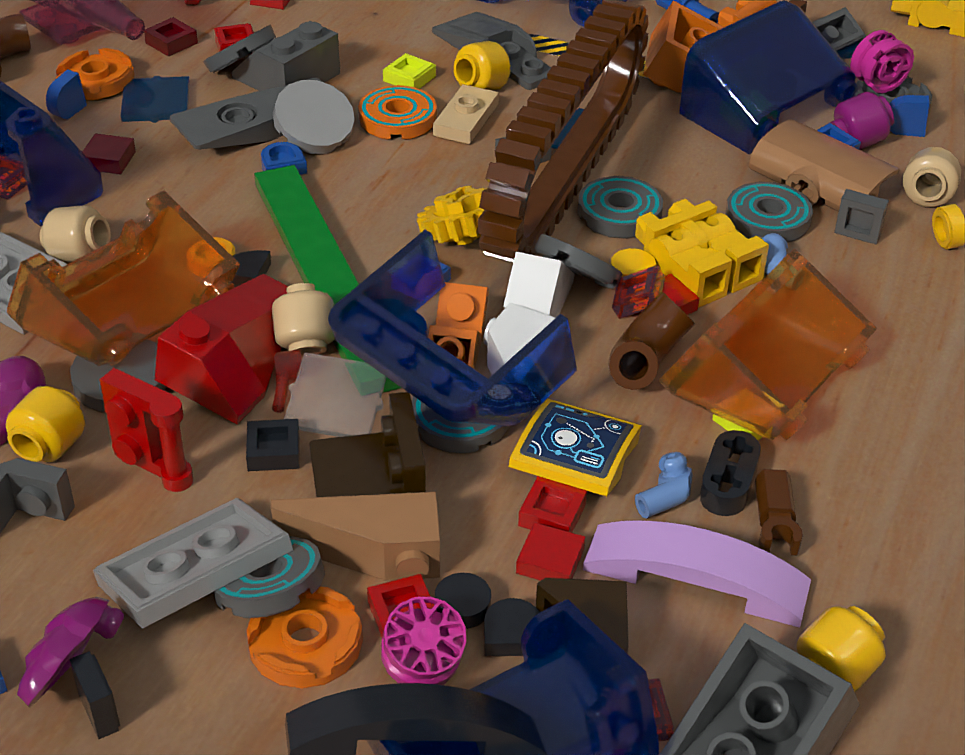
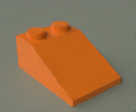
(671, 43)

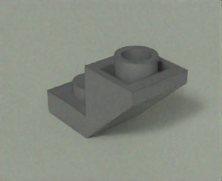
(34, 489)

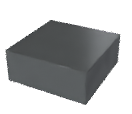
(861, 216)

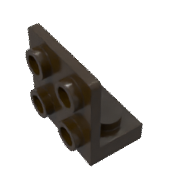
(374, 461)

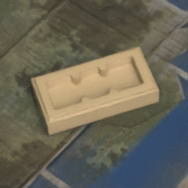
(465, 114)

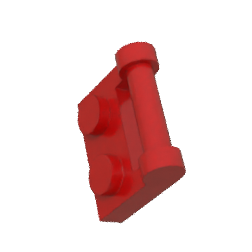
(146, 428)

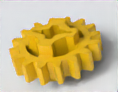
(453, 216)

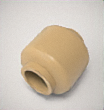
(934, 189)
(73, 232)
(302, 319)

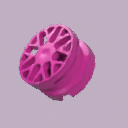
(882, 61)
(423, 642)

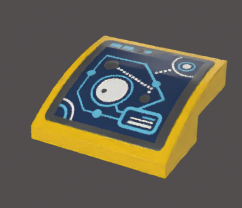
(575, 447)

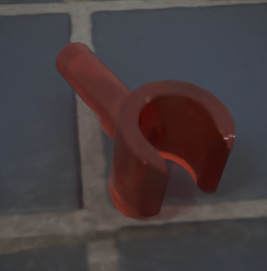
(287, 368)

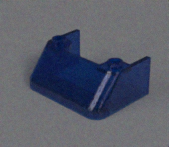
(387, 333)

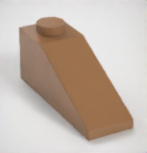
(368, 533)

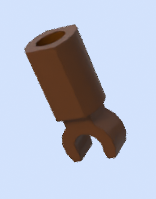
(777, 510)

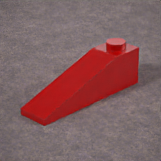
(223, 349)

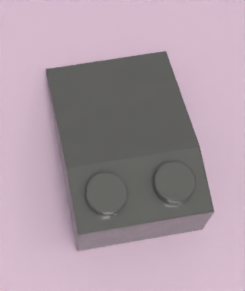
(765, 704)

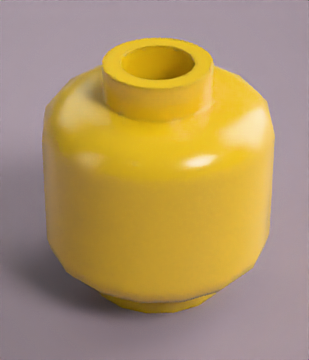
(482, 65)
(44, 424)
(845, 644)

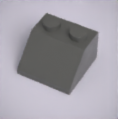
(293, 57)

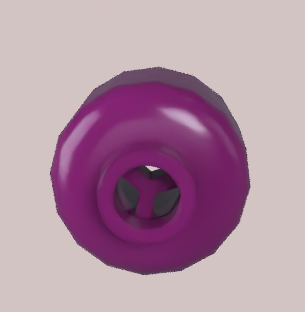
(865, 118)

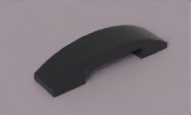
(410, 714)

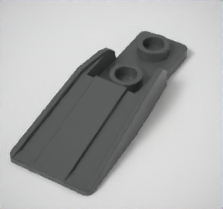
(520, 47)
(231, 121)

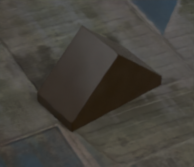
(599, 600)

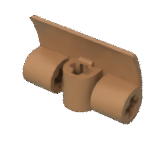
(817, 164)

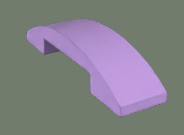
(703, 559)

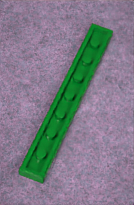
(308, 239)

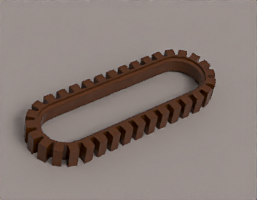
(512, 208)

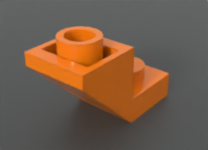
(460, 320)

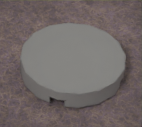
(313, 116)

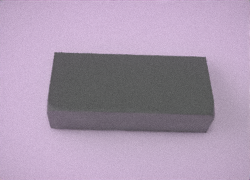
(840, 29)

